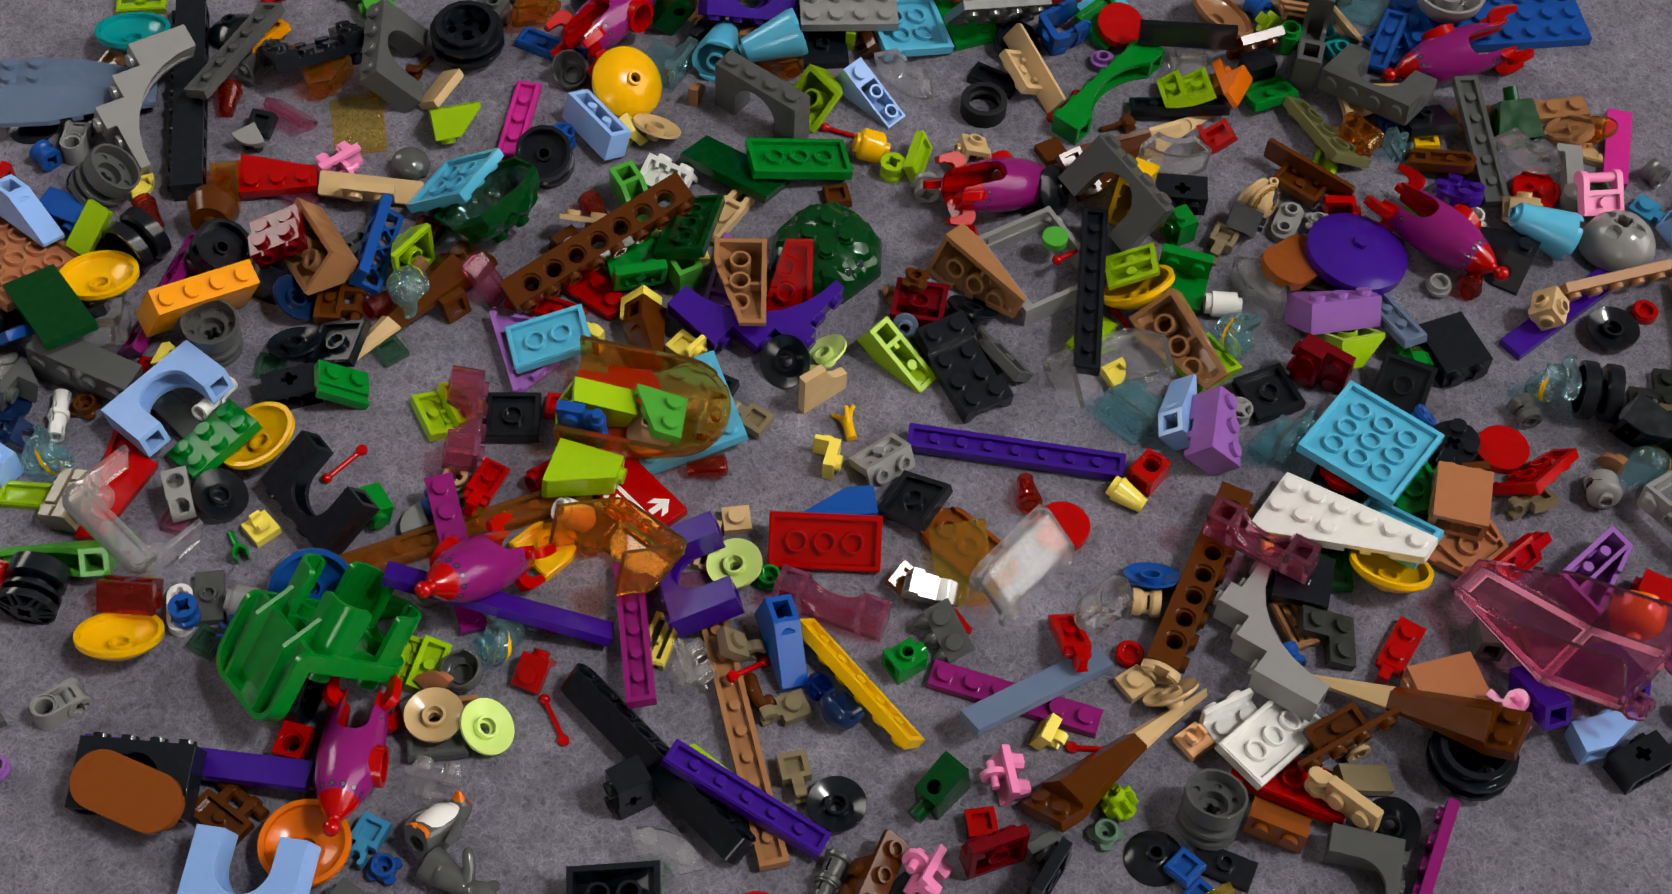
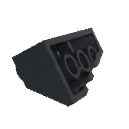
(1513, 252)

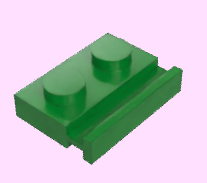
(1268, 93)
(341, 384)

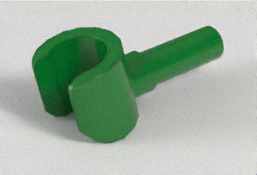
(237, 547)

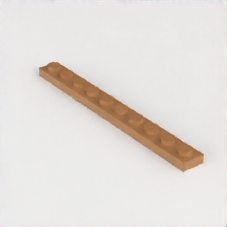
(743, 745)

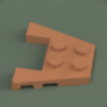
(1458, 554)

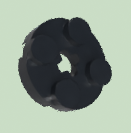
(1466, 438)

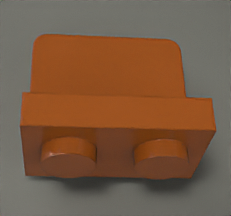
(1277, 824)

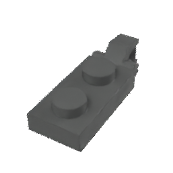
(1001, 356)

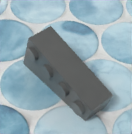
(83, 367)

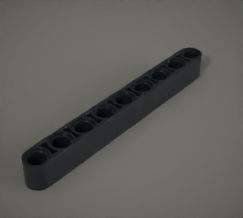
(633, 737)

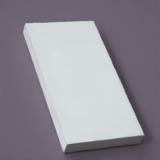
(1265, 743)

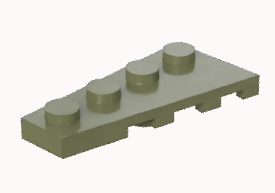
(1323, 134)

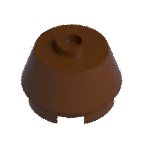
(211, 203)

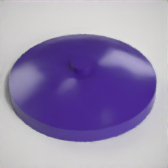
(1355, 253)

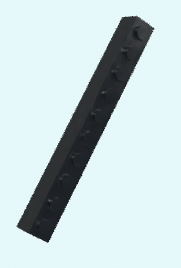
(189, 115)

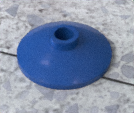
(1151, 575)

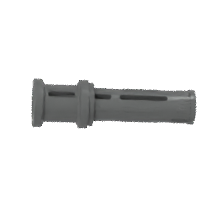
(829, 876)

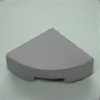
(249, 136)
(413, 519)

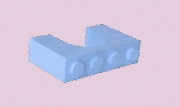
(181, 368)
(212, 854)

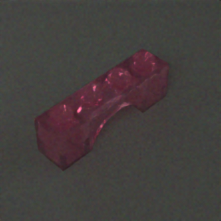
(463, 444)
(1290, 555)
(861, 615)

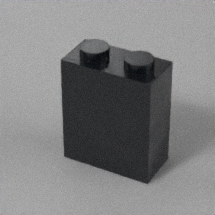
(1455, 350)

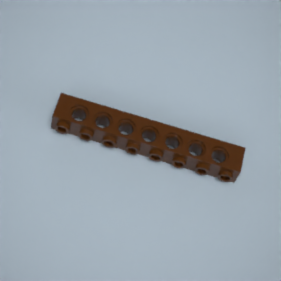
(669, 189)
(1191, 589)

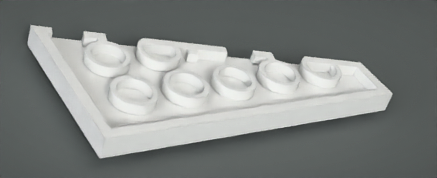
(1339, 522)

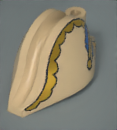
(1262, 195)

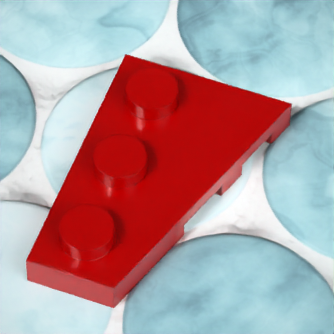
(275, 177)

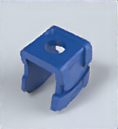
(1058, 43)

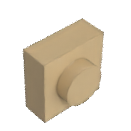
(736, 520)
(1134, 683)

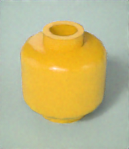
(870, 145)

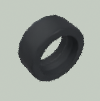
(979, 118)

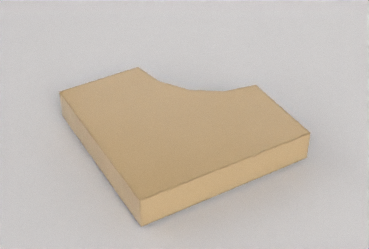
(819, 385)

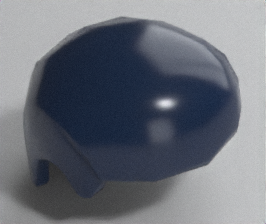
(840, 710)

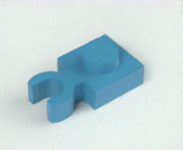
(1647, 209)
(368, 835)

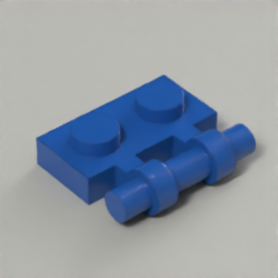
(577, 416)

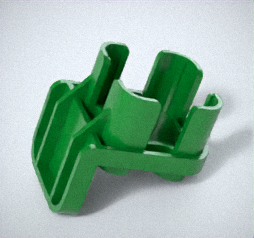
(290, 637)

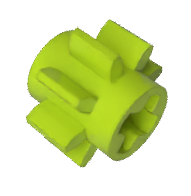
(1267, 21)
(1119, 803)

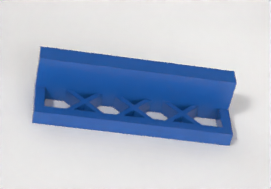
(371, 246)

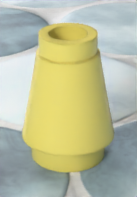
(1126, 494)

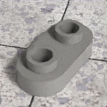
(1287, 217)

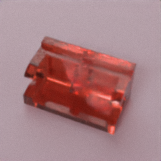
(129, 595)

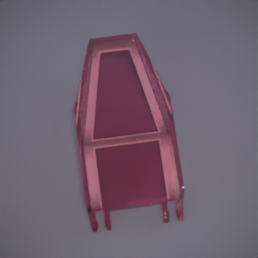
(1574, 631)

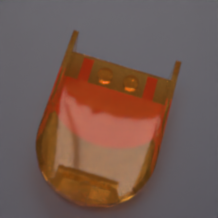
(684, 376)

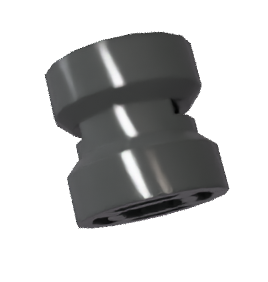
(1525, 411)

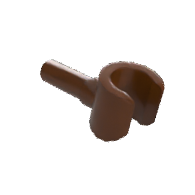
(417, 70)
(1126, 122)

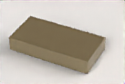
(1366, 778)

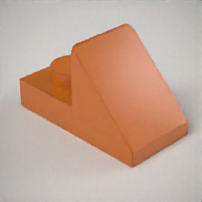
(1233, 82)

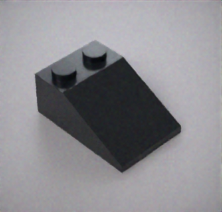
(615, 878)

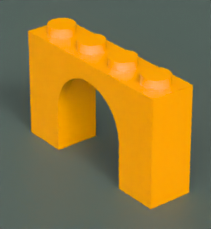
(168, 302)

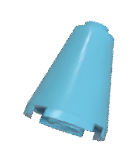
(775, 39)
(713, 47)
(1554, 228)

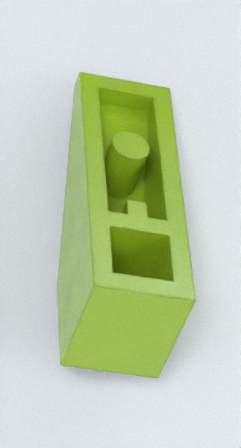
(896, 355)

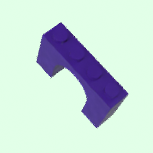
(737, 12)
(705, 605)
(1548, 705)

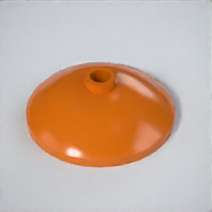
(304, 821)

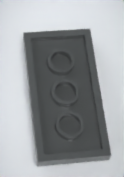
(994, 10)

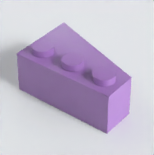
(1333, 310)
(1214, 432)
(1604, 557)

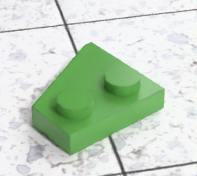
(662, 412)

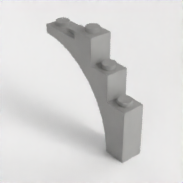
(147, 63)
(1273, 668)

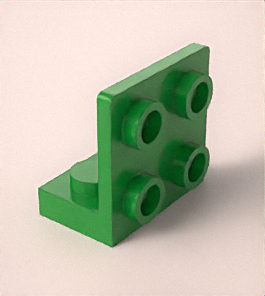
(637, 267)
(1190, 271)

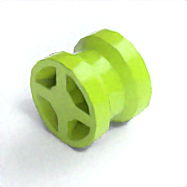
(892, 167)

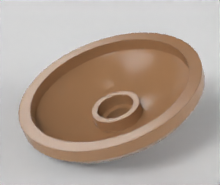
(1223, 13)

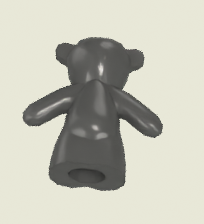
(443, 873)

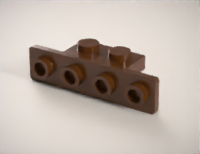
(1304, 177)
(1341, 730)
(878, 871)

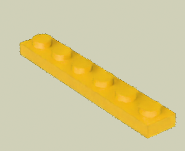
(865, 691)

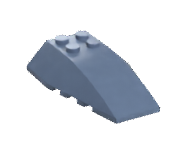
(53, 89)

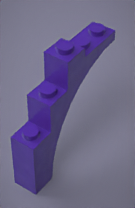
(719, 322)

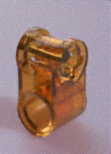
(1360, 133)

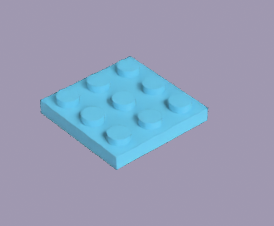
(919, 30)
(455, 181)

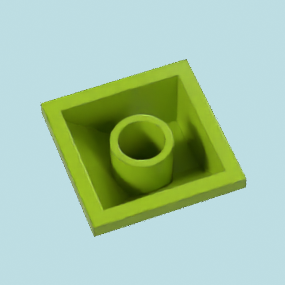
(823, 93)
(452, 120)
(413, 242)
(1357, 342)

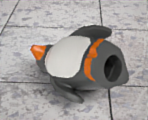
(437, 825)

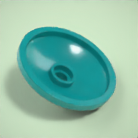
(129, 27)

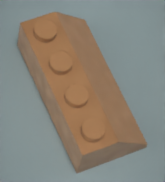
(328, 258)

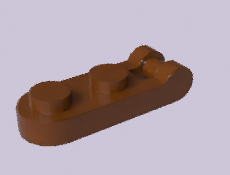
(1440, 161)

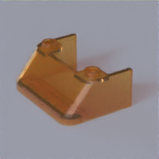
(625, 532)

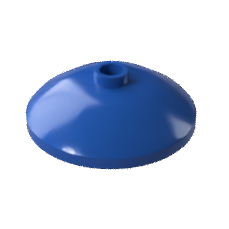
(327, 581)

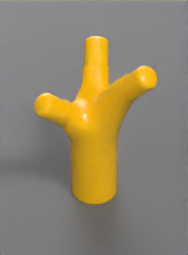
(847, 422)

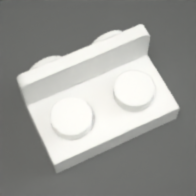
(661, 166)
(1227, 715)

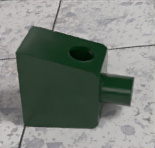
(671, 14)
(1515, 113)
(940, 788)

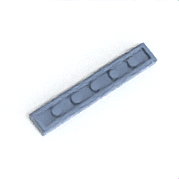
(1032, 693)

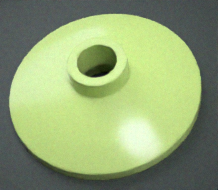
(827, 350)
(736, 553)
(494, 720)

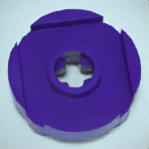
(1456, 190)

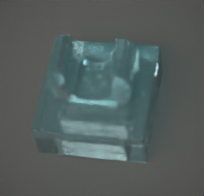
(1396, 145)

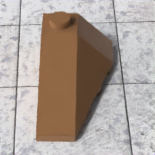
(971, 267)
(744, 277)
(1185, 336)

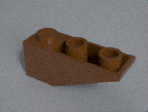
(645, 323)

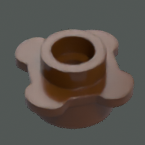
(915, 279)
(83, 400)

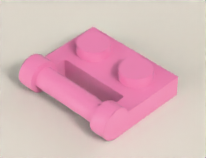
(1599, 201)

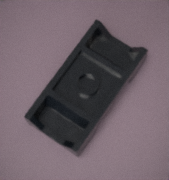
(344, 40)
(961, 366)

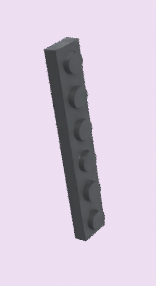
(234, 50)
(1480, 138)

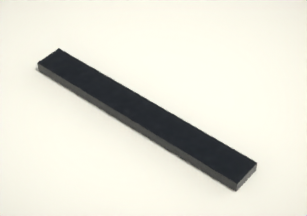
(1090, 292)

